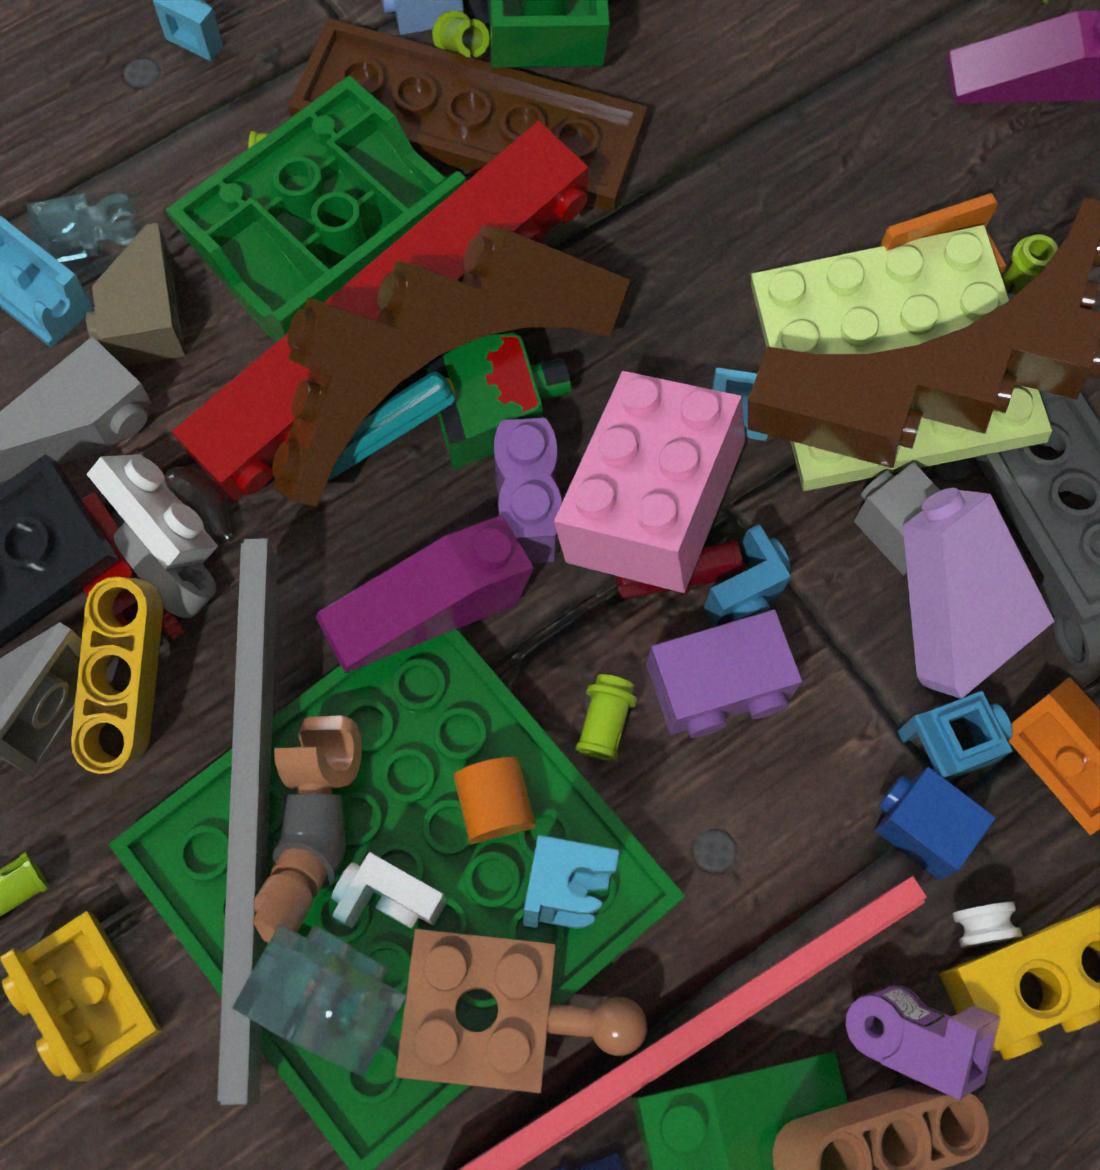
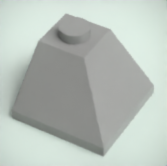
(37, 696)

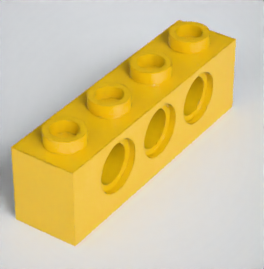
(1055, 961)

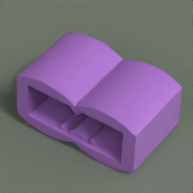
(526, 484)

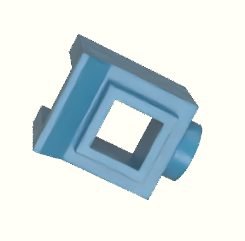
(986, 724)

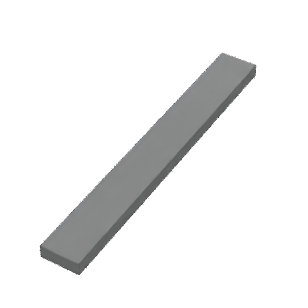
(248, 817)

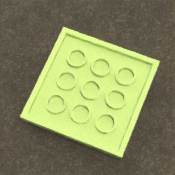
(886, 303)

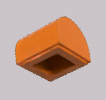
(494, 799)

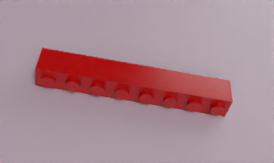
(519, 191)

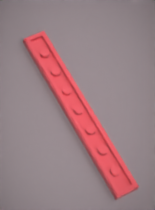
(700, 1030)

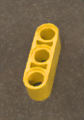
(95, 698)

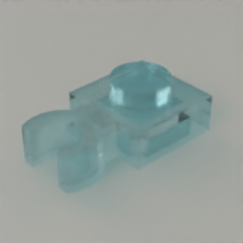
(71, 226)

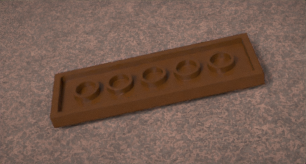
(469, 112)

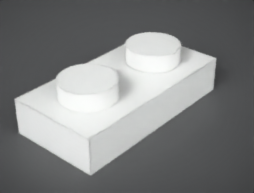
(152, 511)

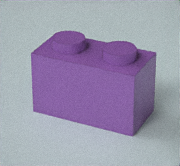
(723, 674)

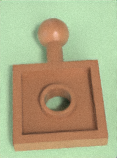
(514, 1047)

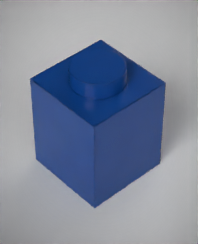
(932, 822)

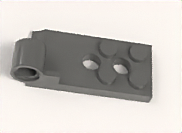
(1059, 537)

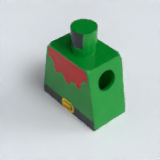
(492, 385)

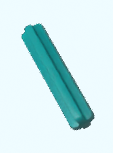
(396, 418)

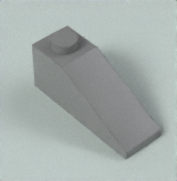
(73, 411)

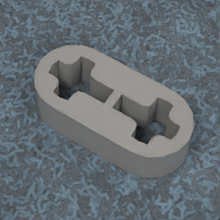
(182, 588)

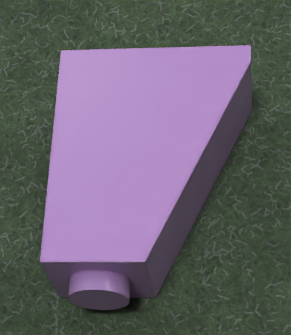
(967, 591)

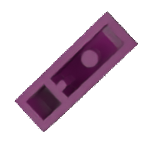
(1031, 63)
(428, 594)

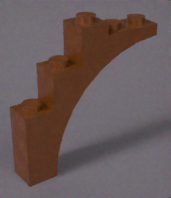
(422, 315)
(877, 400)

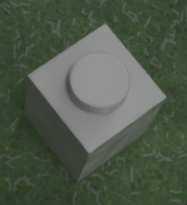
(890, 505)

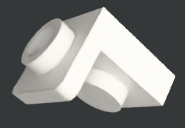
(402, 895)

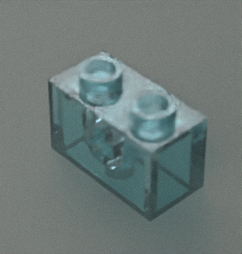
(321, 997)

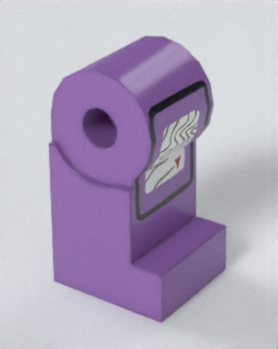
(923, 1042)

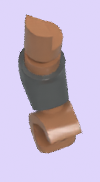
(313, 821)

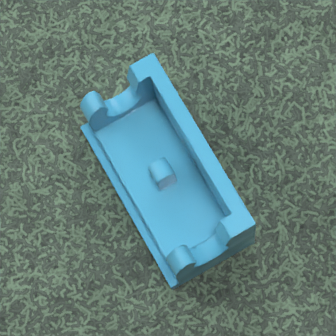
(38, 287)
(561, 879)

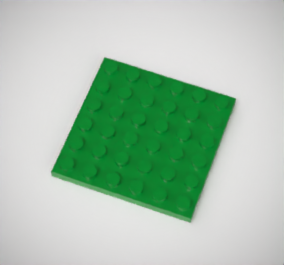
(418, 725)

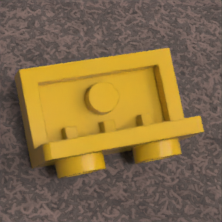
(79, 999)

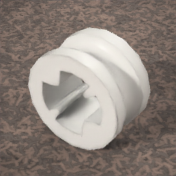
(987, 924)

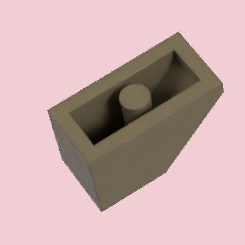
(138, 303)

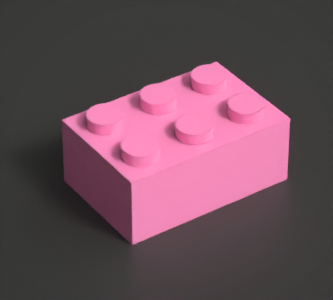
(651, 480)

